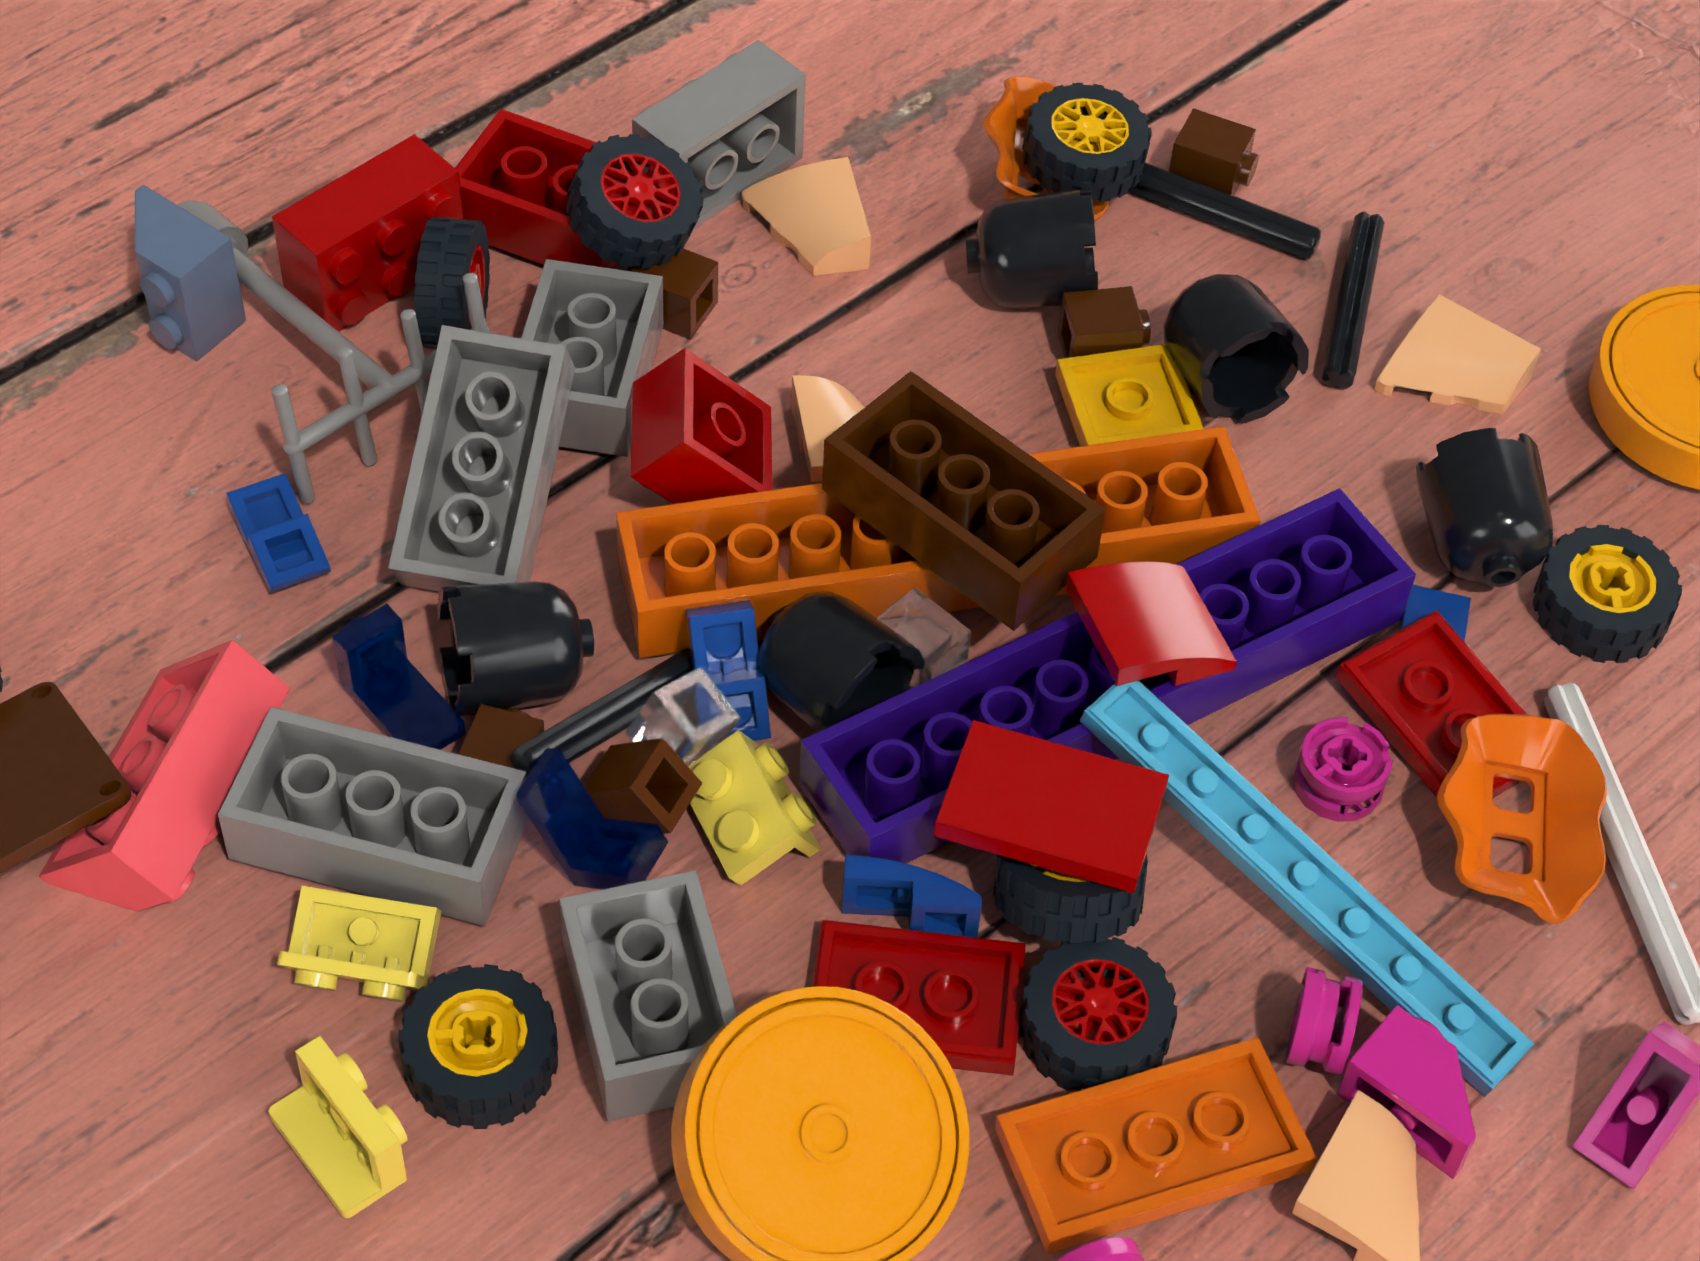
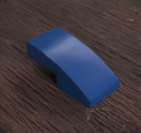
(277, 533)
(727, 650)
(910, 891)

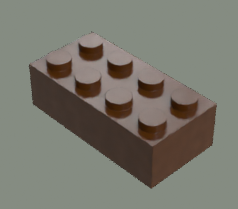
(962, 499)

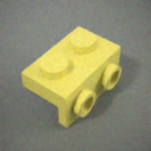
(749, 807)
(363, 941)
(339, 1132)

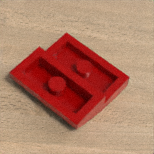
(1148, 622)

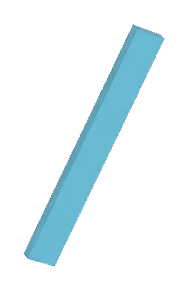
(1306, 881)

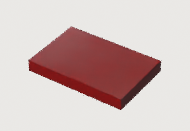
(1421, 693)
(1052, 806)
(949, 984)

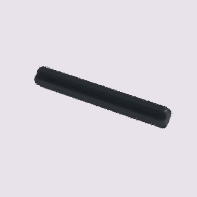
(1228, 211)
(1353, 301)
(604, 717)

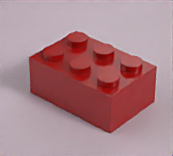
(519, 185)
(362, 233)

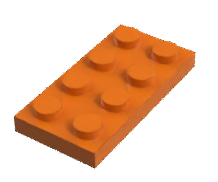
(1153, 1144)

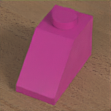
(1420, 1082)
(1644, 1105)

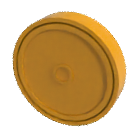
(1649, 382)
(820, 1131)

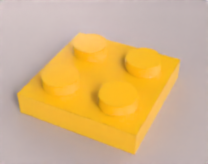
(1126, 395)

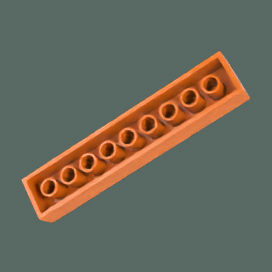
(771, 547)

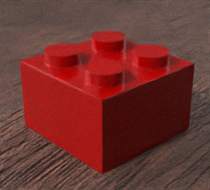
(698, 433)

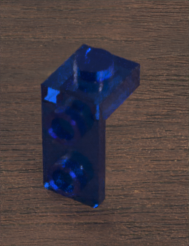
(388, 686)
(586, 845)

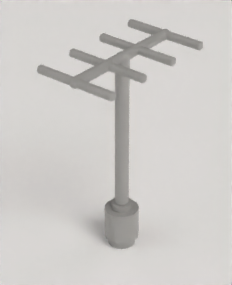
(353, 362)

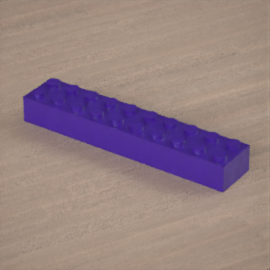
(1274, 593)

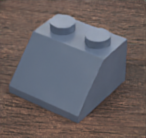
(185, 276)

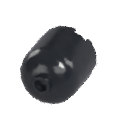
(1035, 248)
(1233, 347)
(1487, 506)
(511, 645)
(833, 659)

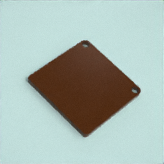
(50, 774)

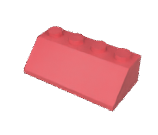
(179, 768)

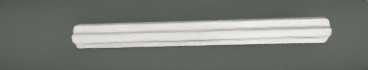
(1635, 867)

